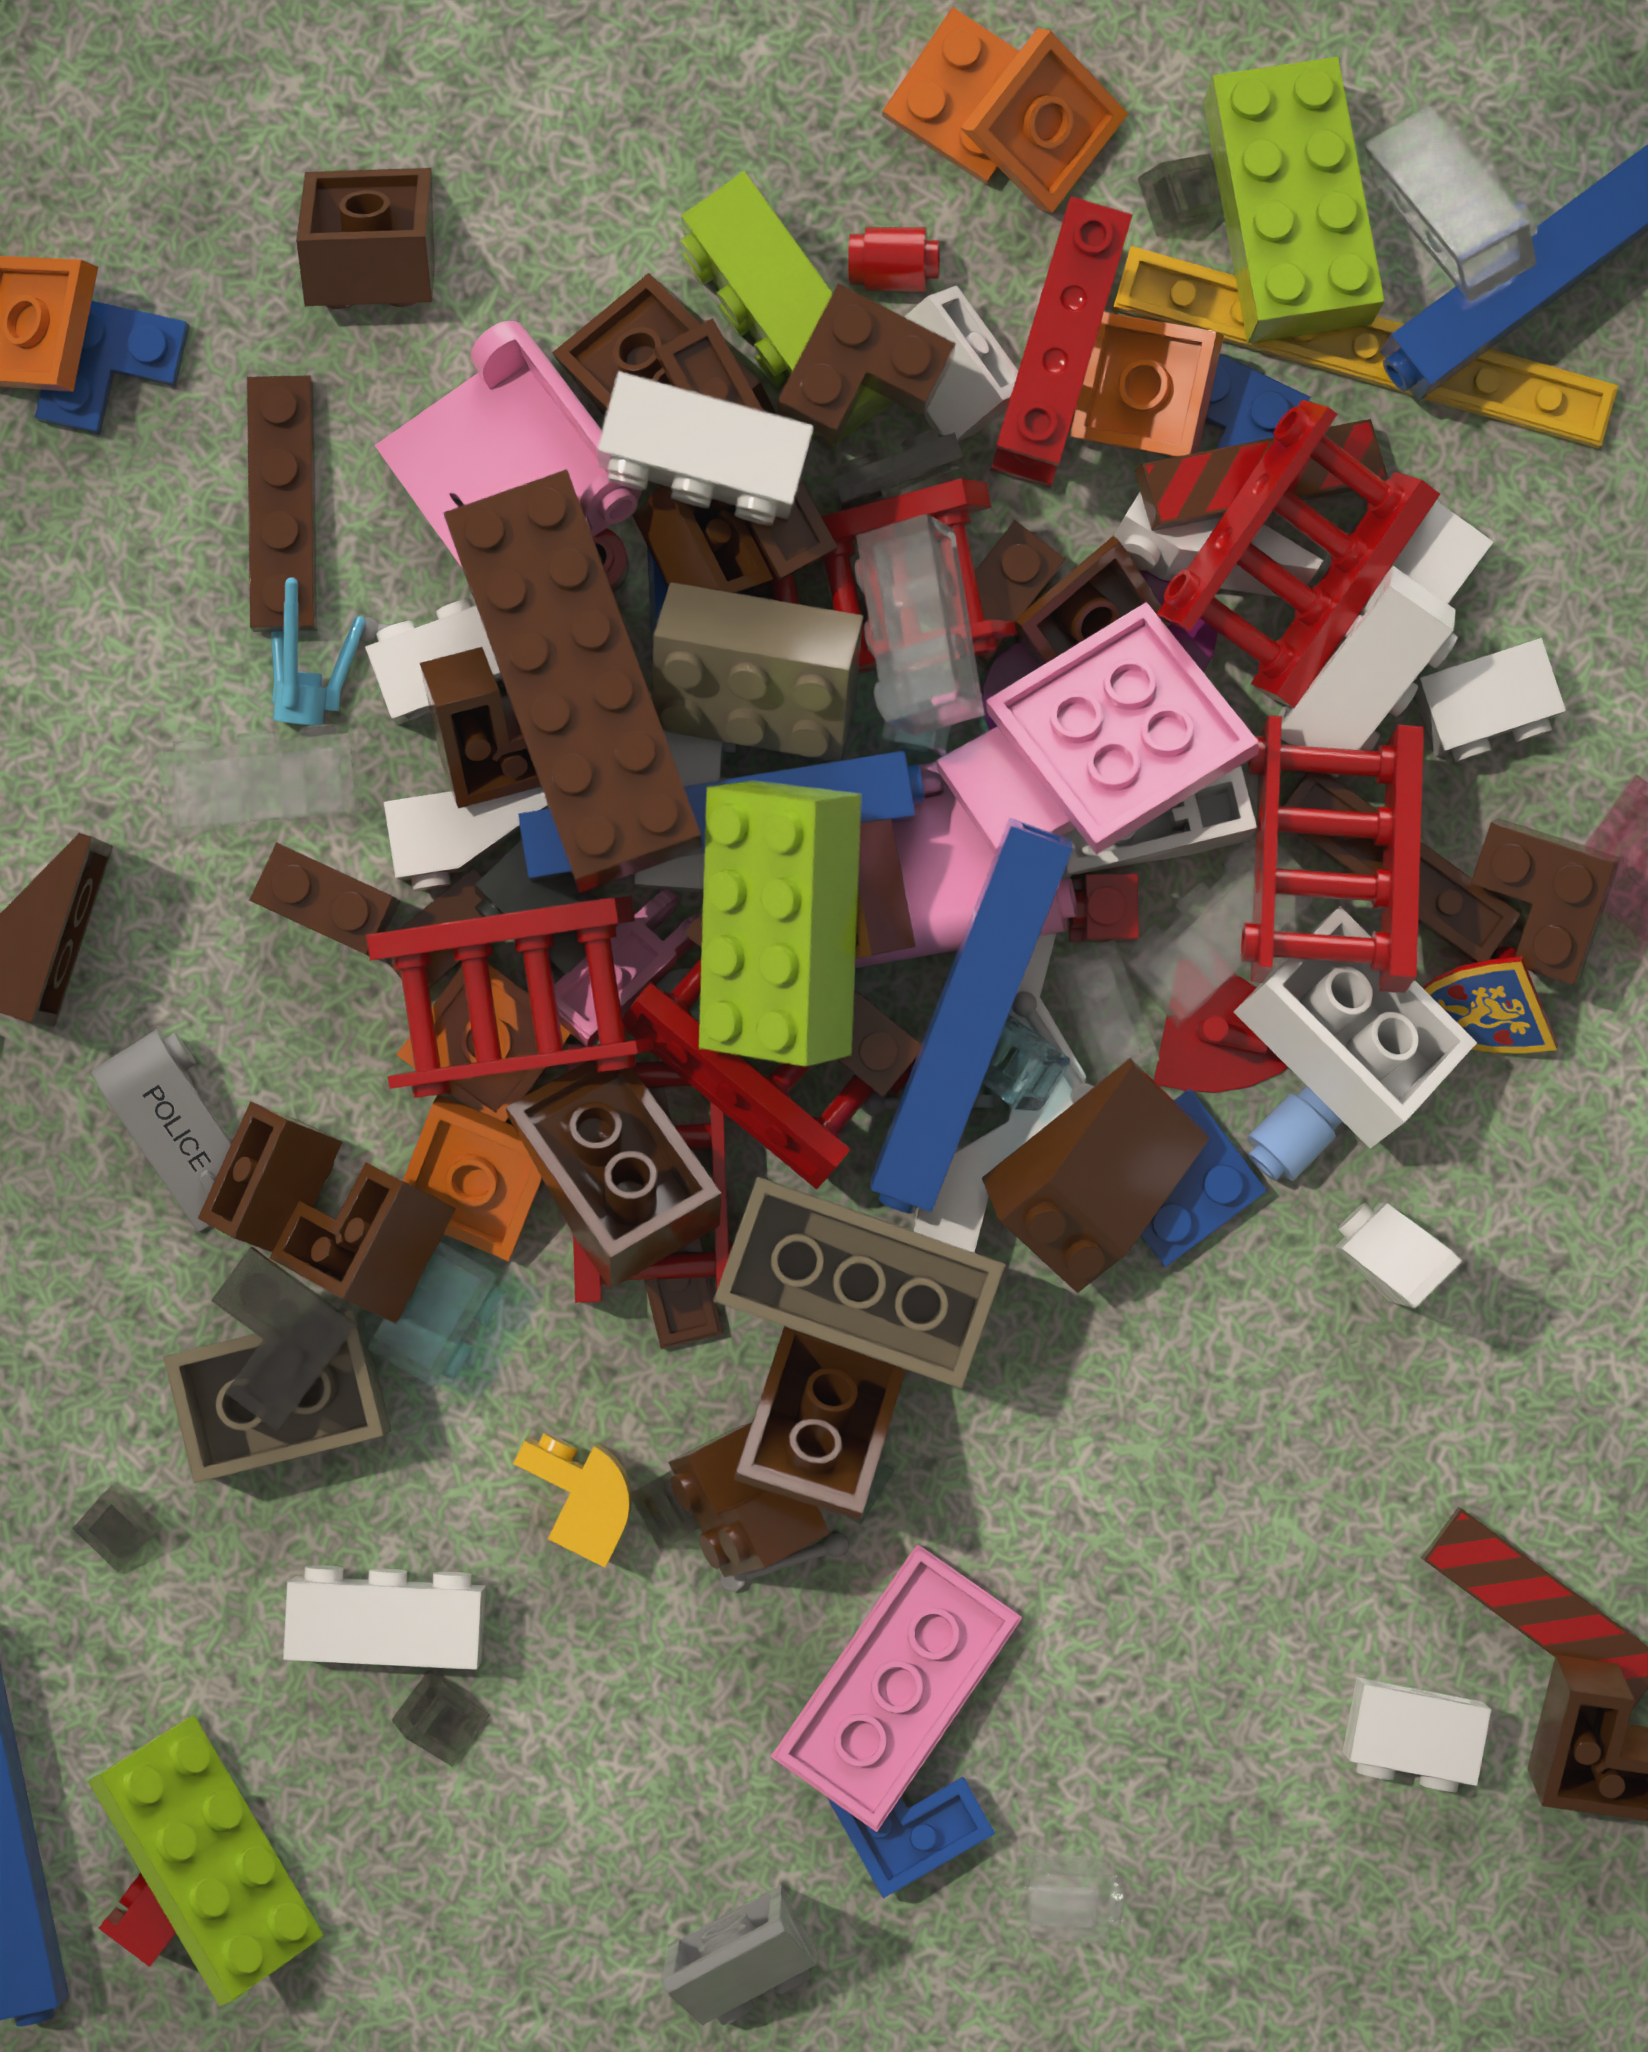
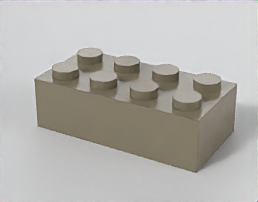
(859, 1282)

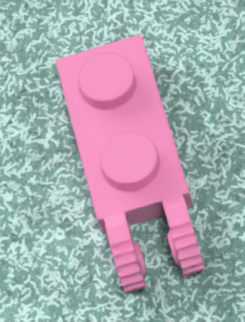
(638, 961)

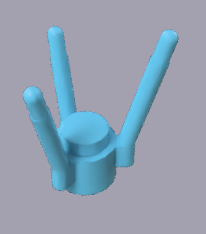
(299, 694)

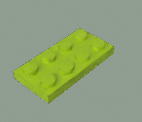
(206, 1859)

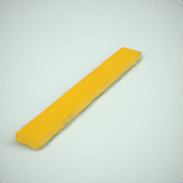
(1490, 386)

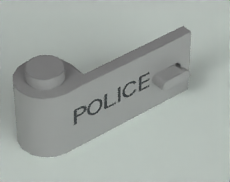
(166, 1116)

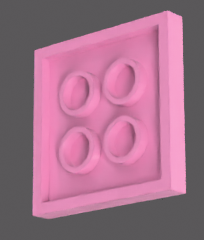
(1122, 727)

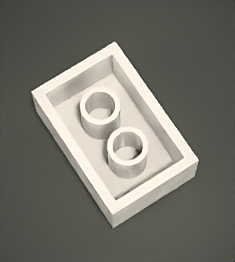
(702, 448)
(1352, 1045)

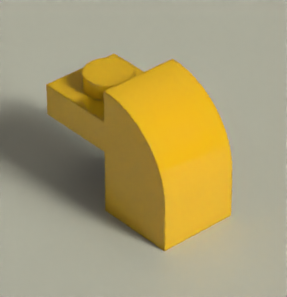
(597, 1498)

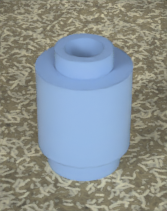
(1293, 1135)

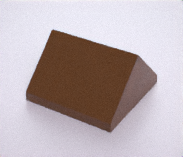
(1084, 603)

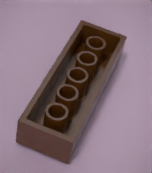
(573, 680)

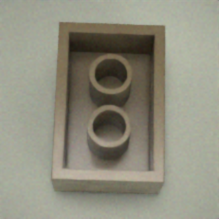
(756, 671)
(228, 1438)

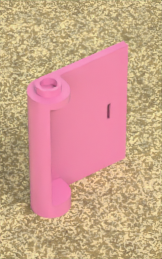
(502, 432)
(944, 873)

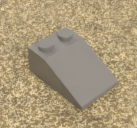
(739, 1958)

